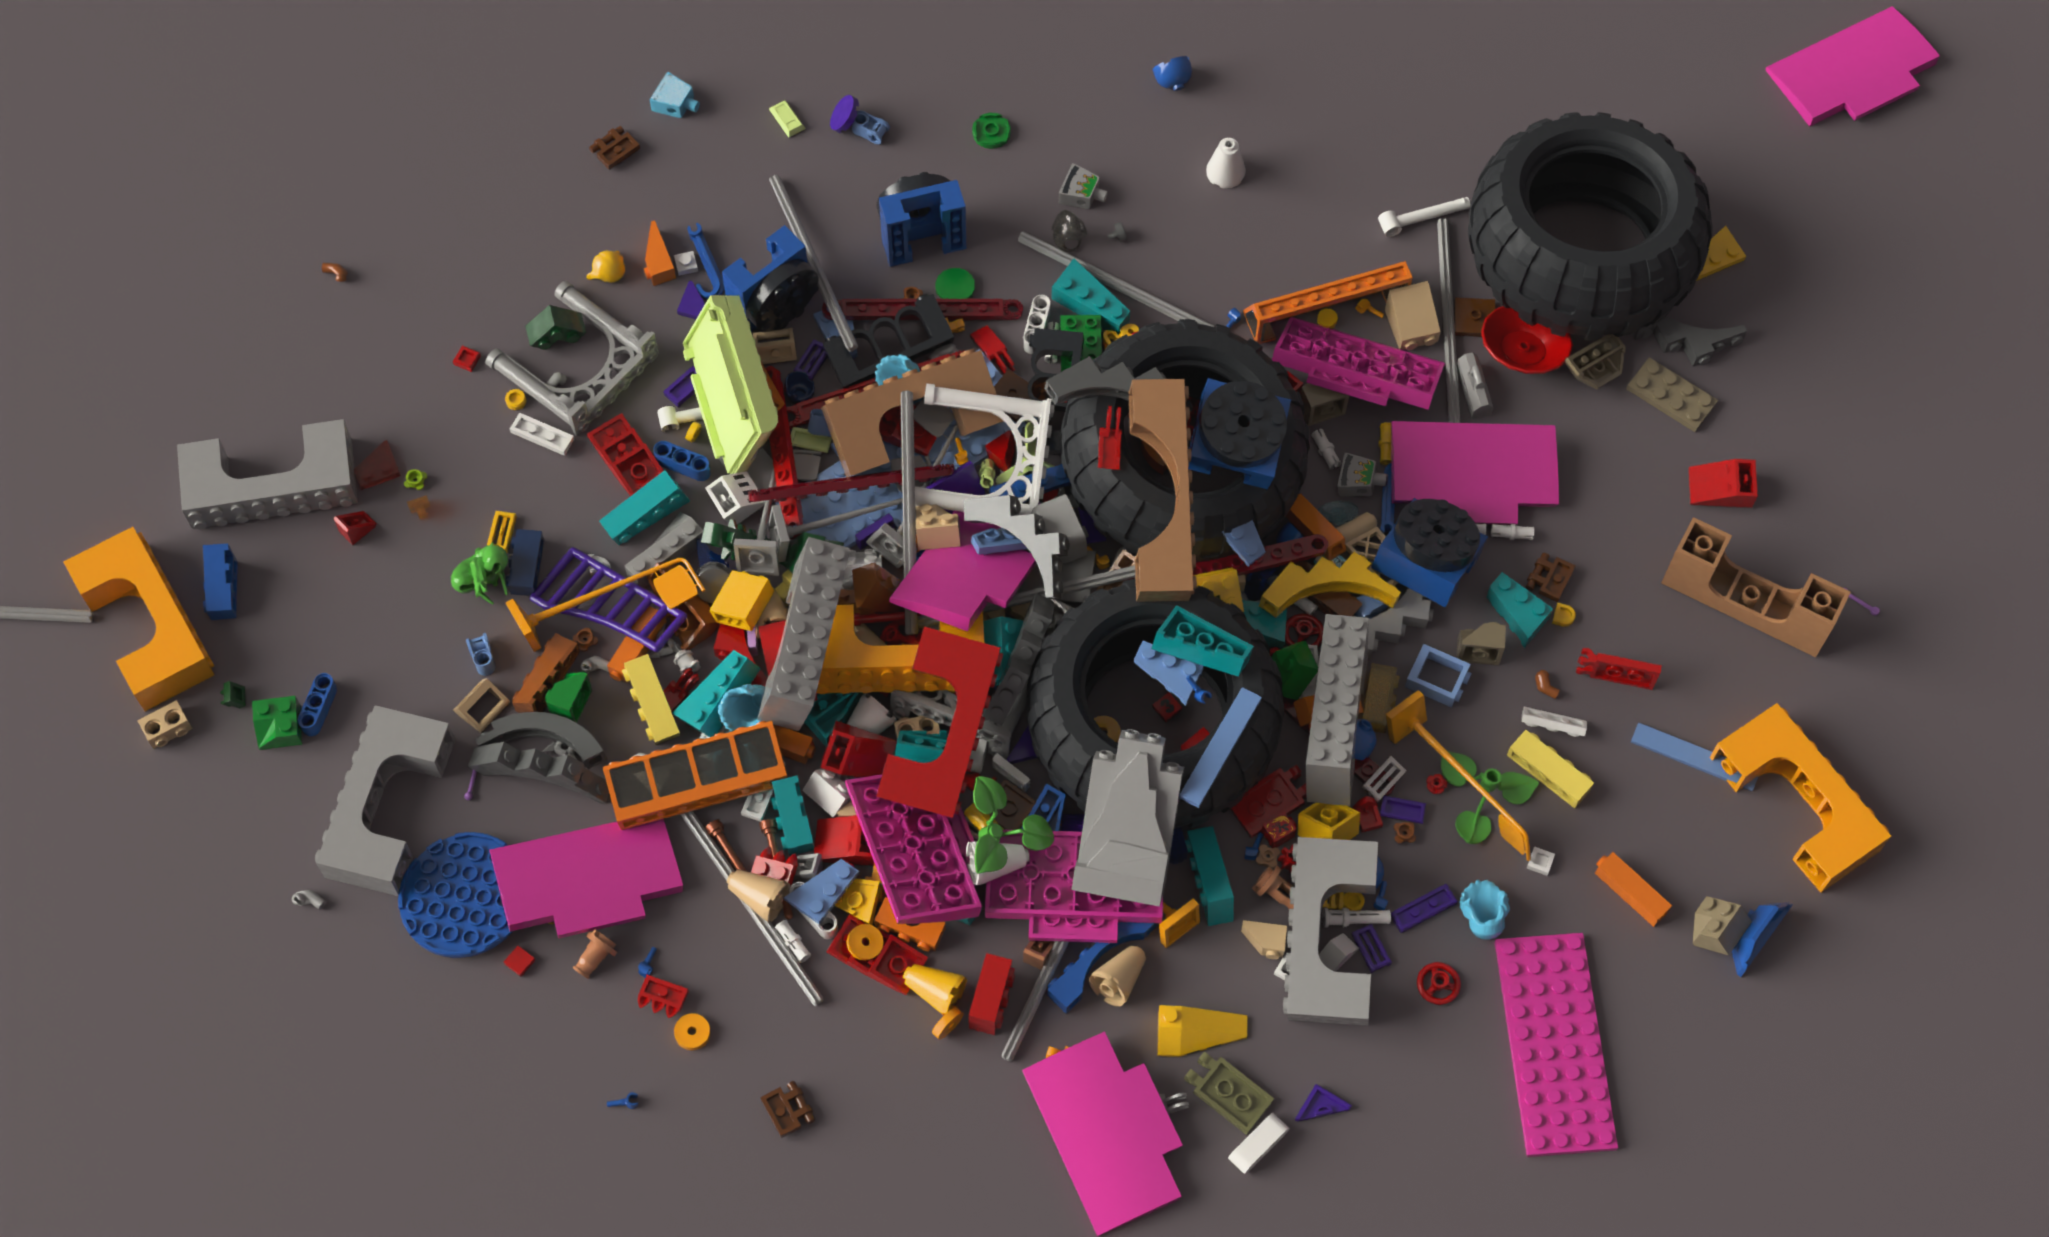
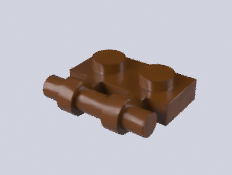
(618, 150)
(1556, 580)
(781, 1112)

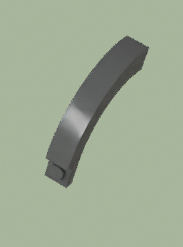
(547, 726)

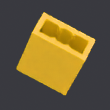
(742, 600)

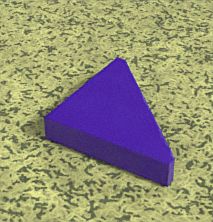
(691, 302)
(1023, 749)
(1321, 1103)

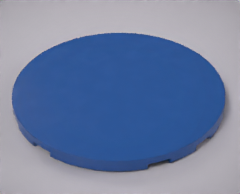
(453, 897)

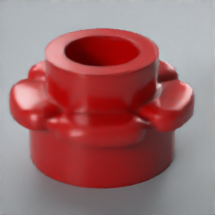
(1436, 789)

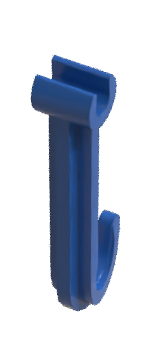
(708, 263)
(1387, 509)

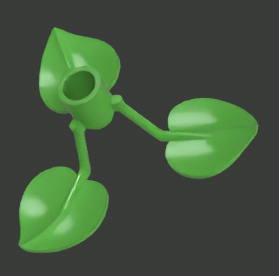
(1515, 786)
(989, 854)

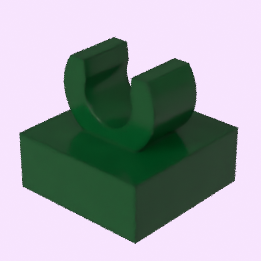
(233, 695)

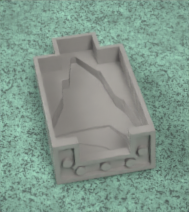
(1129, 821)

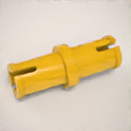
(1385, 443)

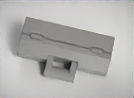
(1474, 386)

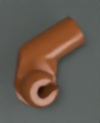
(337, 269)
(1543, 684)

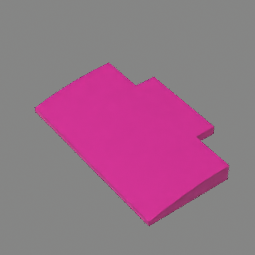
(1855, 68)
(1357, 365)
(1476, 467)
(959, 583)
(917, 856)
(586, 877)
(1046, 897)
(1107, 1131)

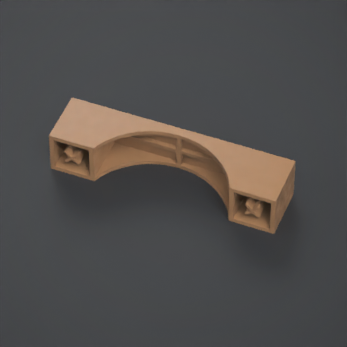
(1160, 419)

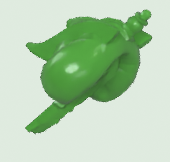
(481, 569)

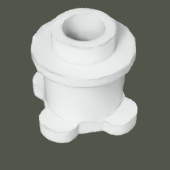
(685, 660)

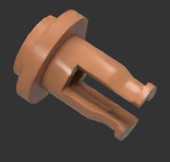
(1270, 882)
(595, 952)

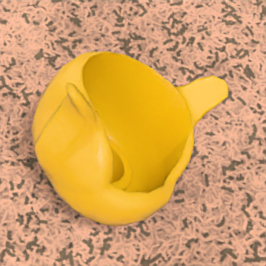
(607, 267)

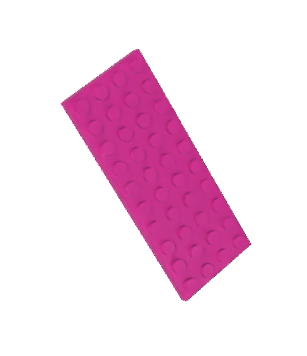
(1555, 1045)

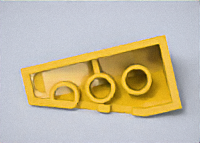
(1195, 1029)

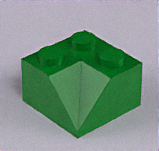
(1296, 668)
(569, 696)
(277, 722)

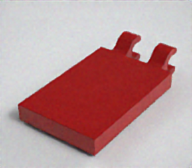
(1619, 669)
(1269, 799)

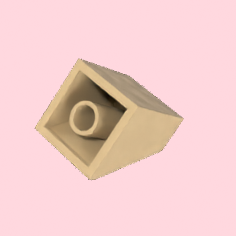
(1412, 316)

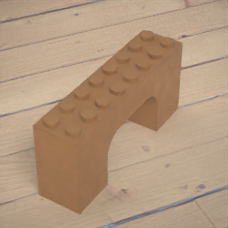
(857, 417)
(1790, 615)

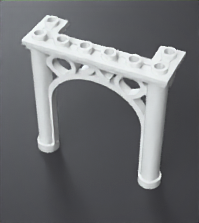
(998, 406)

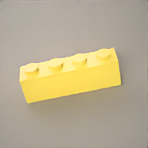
(651, 699)
(1550, 768)

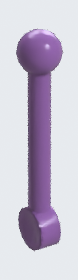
(1873, 610)
(468, 796)

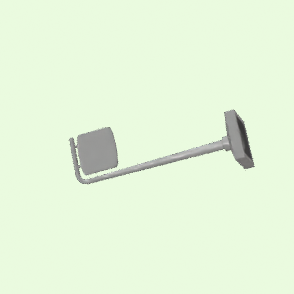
(760, 555)

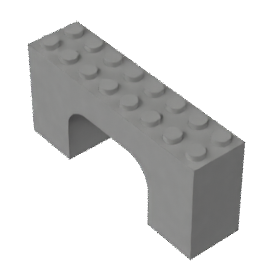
(319, 482)
(806, 633)
(1336, 710)
(389, 745)
(1320, 871)

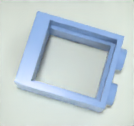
(1430, 690)

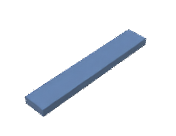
(1220, 747)
(1684, 752)

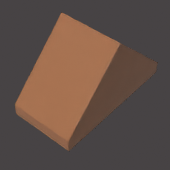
(1037, 953)

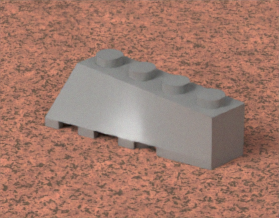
(675, 542)

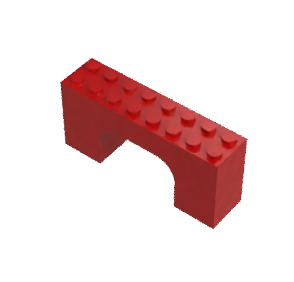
(970, 670)

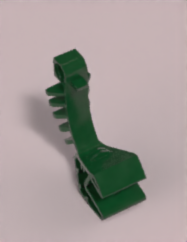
(724, 536)

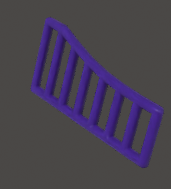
(608, 621)

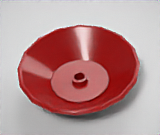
(1523, 346)

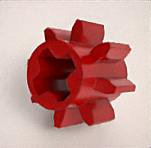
(1287, 861)

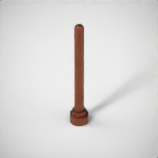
(769, 829)
(716, 830)

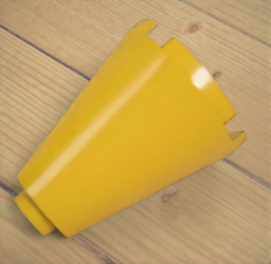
(935, 986)

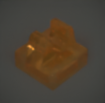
(419, 505)

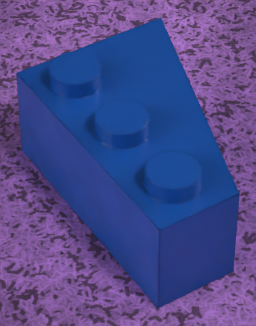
(220, 581)
(1050, 806)

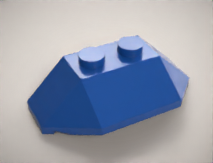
(1763, 924)

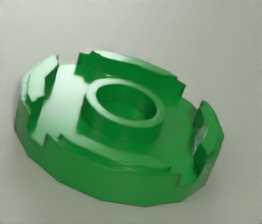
(991, 130)
(955, 284)

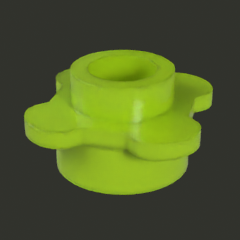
(415, 474)

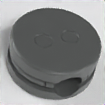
(713, 577)

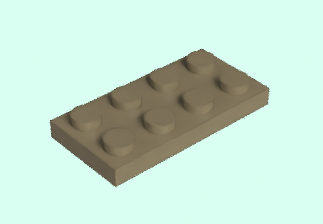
(1672, 394)

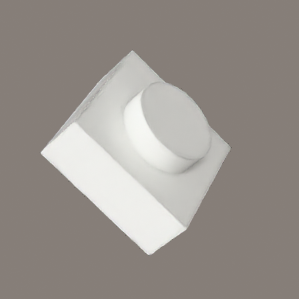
(686, 263)

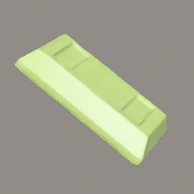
(787, 118)
(803, 439)

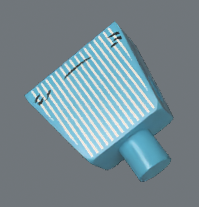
(673, 97)

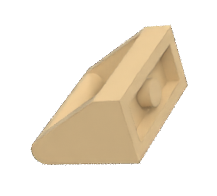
(776, 350)
(462, 708)

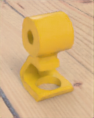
(1112, 335)

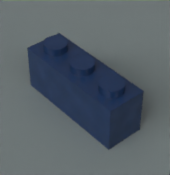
(525, 562)

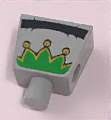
(1081, 188)
(1359, 476)

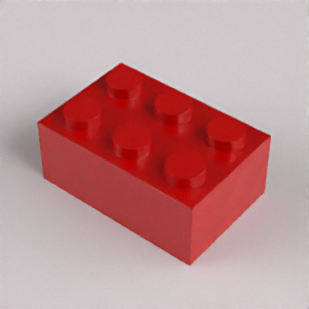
(991, 994)

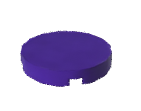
(844, 113)

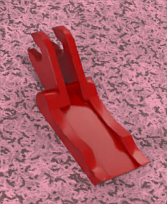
(992, 347)
(1110, 442)
(675, 694)

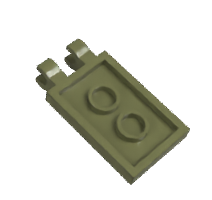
(1229, 1092)

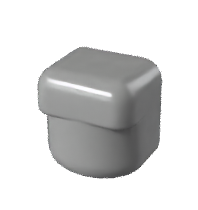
(1061, 518)

